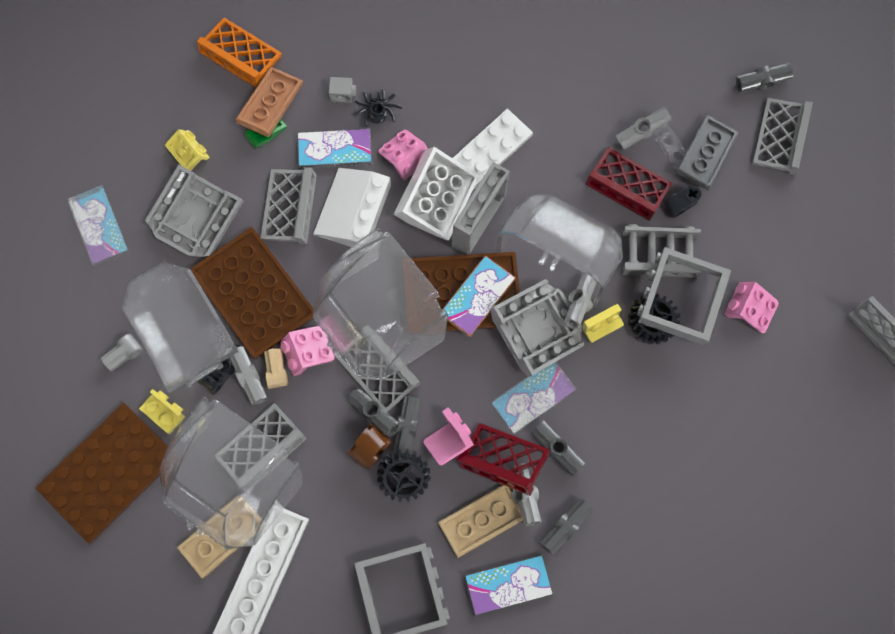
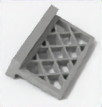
(797, 141)
(304, 203)
(874, 325)
(405, 375)
(290, 441)

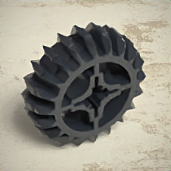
(654, 334)
(417, 484)

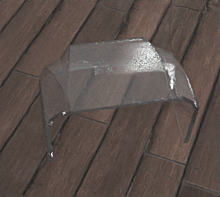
(567, 236)
(378, 308)
(226, 476)

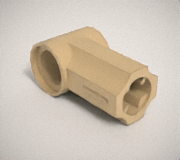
(276, 374)

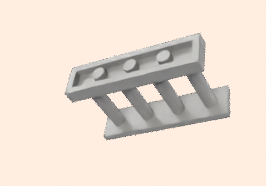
(671, 268)

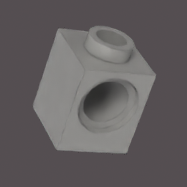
(341, 89)

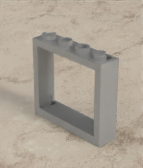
(480, 209)
(675, 329)
(432, 575)

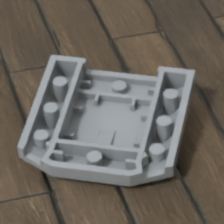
(192, 214)
(536, 328)

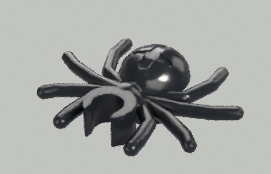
(377, 108)

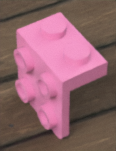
(404, 153)
(752, 305)
(306, 349)
(450, 439)

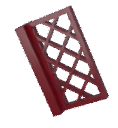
(622, 193)
(493, 471)

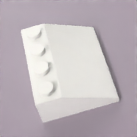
(436, 193)
(352, 206)

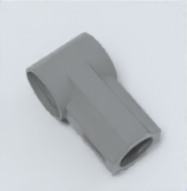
(126, 349)

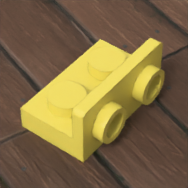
(186, 149)
(603, 323)
(162, 412)

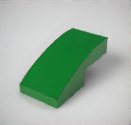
(258, 139)

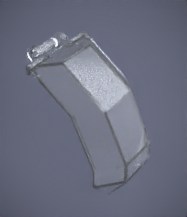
(177, 325)

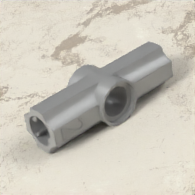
(654, 122)
(580, 301)
(248, 377)
(527, 503)

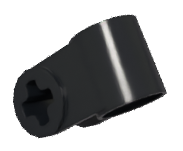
(680, 202)
(217, 377)

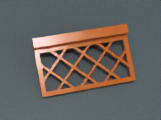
(228, 60)

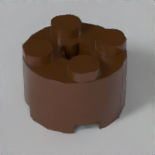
(368, 446)

